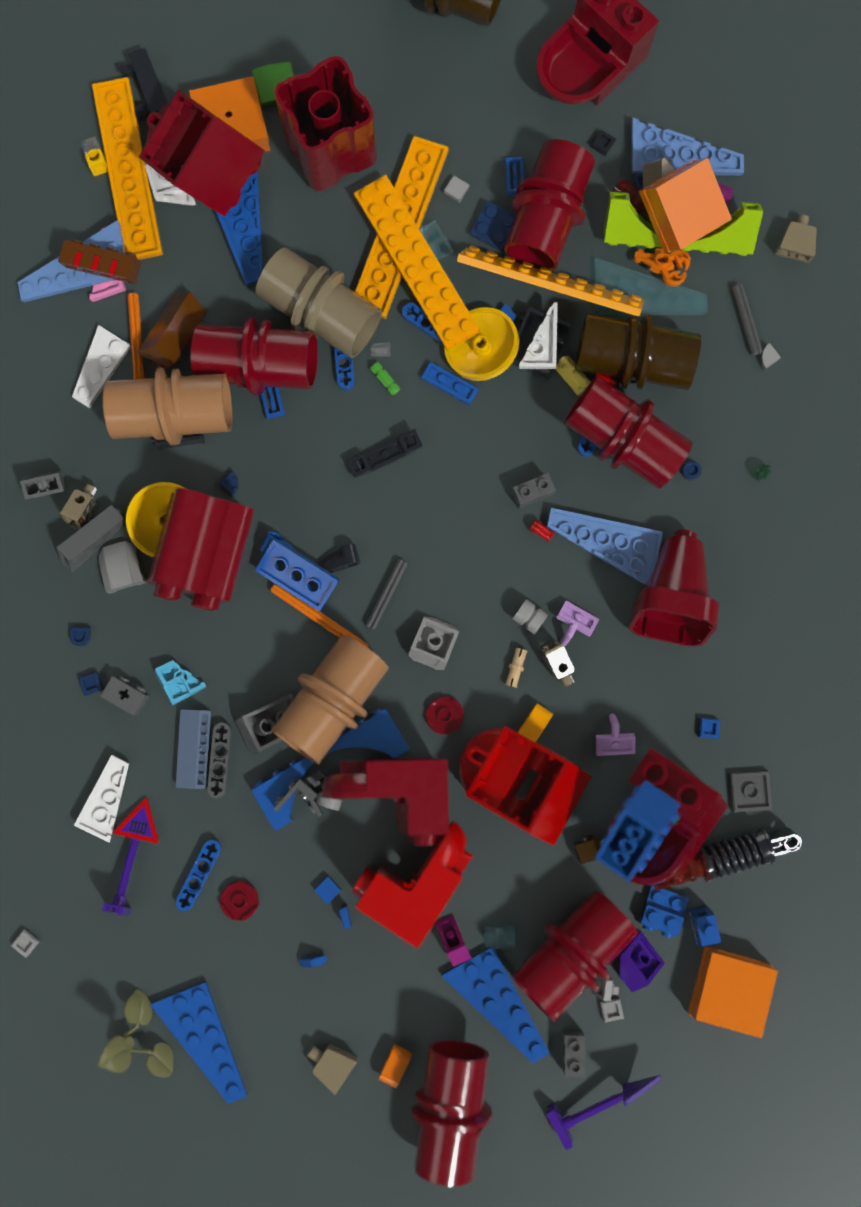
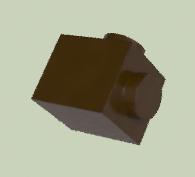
(587, 849)

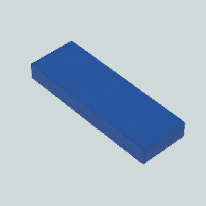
(449, 383)

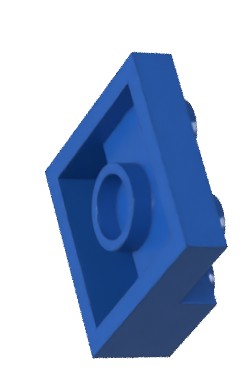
(663, 911)

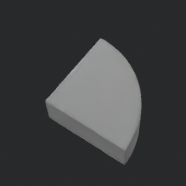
(769, 356)

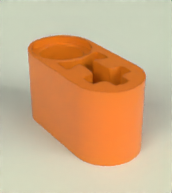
(395, 1066)

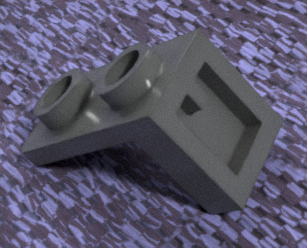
(314, 780)
(306, 792)

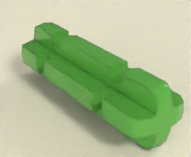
(385, 378)

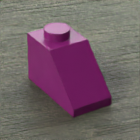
(453, 940)

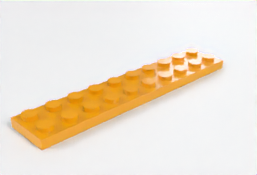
(125, 168)
(415, 188)
(416, 263)
(544, 278)

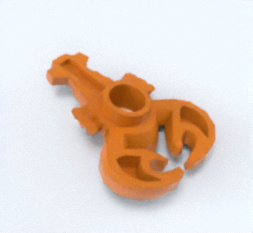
(663, 263)

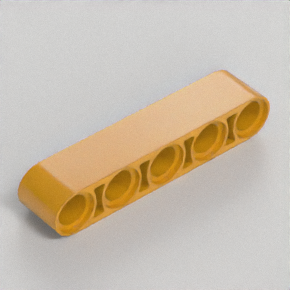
(535, 722)

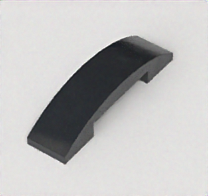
(385, 454)

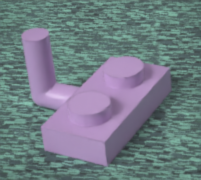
(577, 620)
(615, 743)

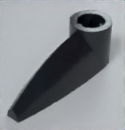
(344, 558)

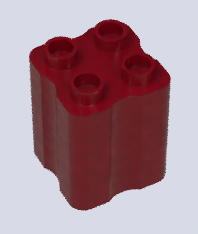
(327, 123)
(200, 549)

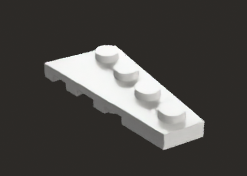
(100, 364)

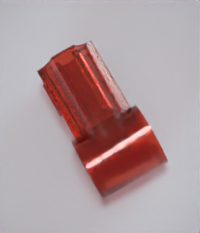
(625, 186)

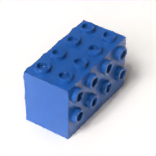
(638, 830)

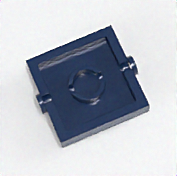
(493, 226)

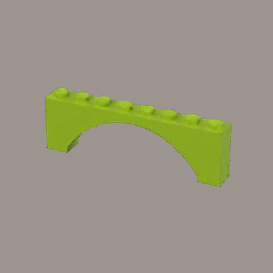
(627, 227)

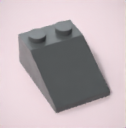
(258, 724)

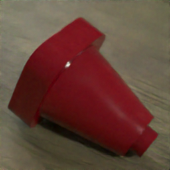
(677, 597)

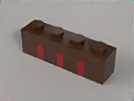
(99, 261)

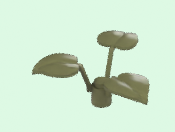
(117, 1052)

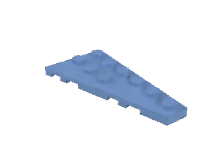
(655, 143)
(57, 279)
(619, 544)

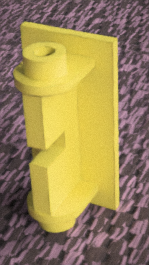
(574, 378)

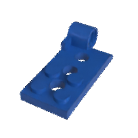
(276, 549)

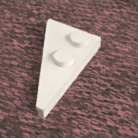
(542, 350)

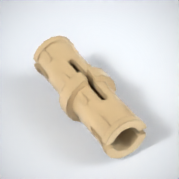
(516, 667)

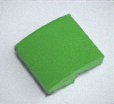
(267, 78)

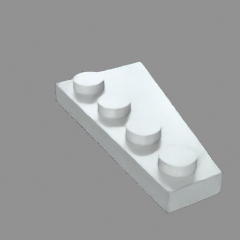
(103, 803)

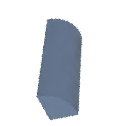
(193, 749)

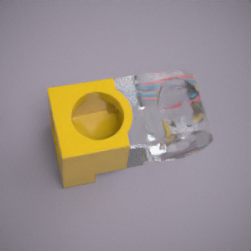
(94, 156)

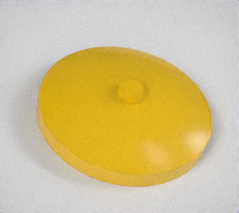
(488, 351)
(147, 514)

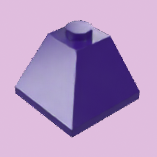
(639, 963)

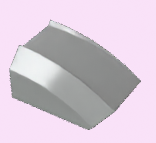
(120, 567)
(433, 643)

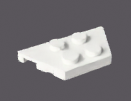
(165, 191)

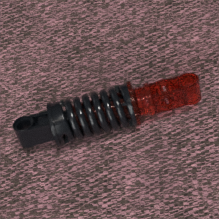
(735, 855)

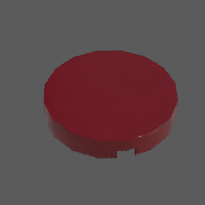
(444, 715)
(239, 900)

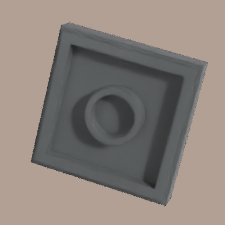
(750, 791)

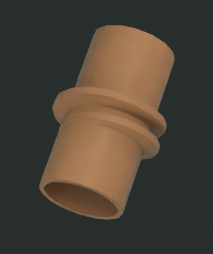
(168, 406)
(330, 699)

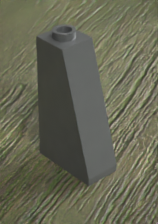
(90, 538)

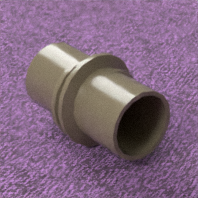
(318, 302)

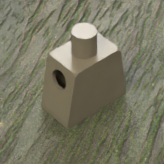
(798, 240)
(332, 1066)

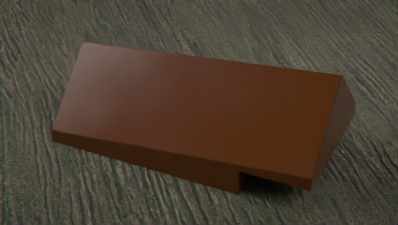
(173, 330)

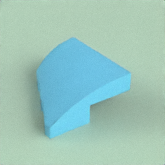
(177, 683)

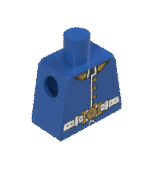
(704, 927)

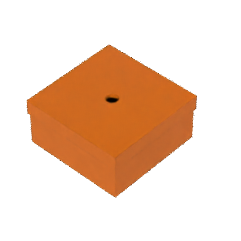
(236, 105)
(685, 205)
(732, 991)

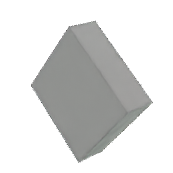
(456, 188)
(25, 943)
(612, 1010)

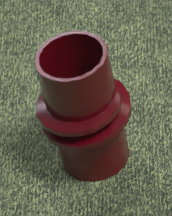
(549, 204)
(256, 355)
(628, 432)
(575, 955)
(451, 1112)

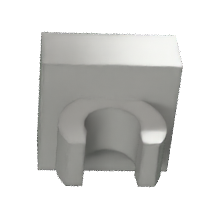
(606, 989)

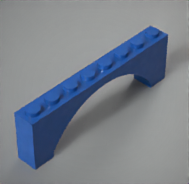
(375, 733)

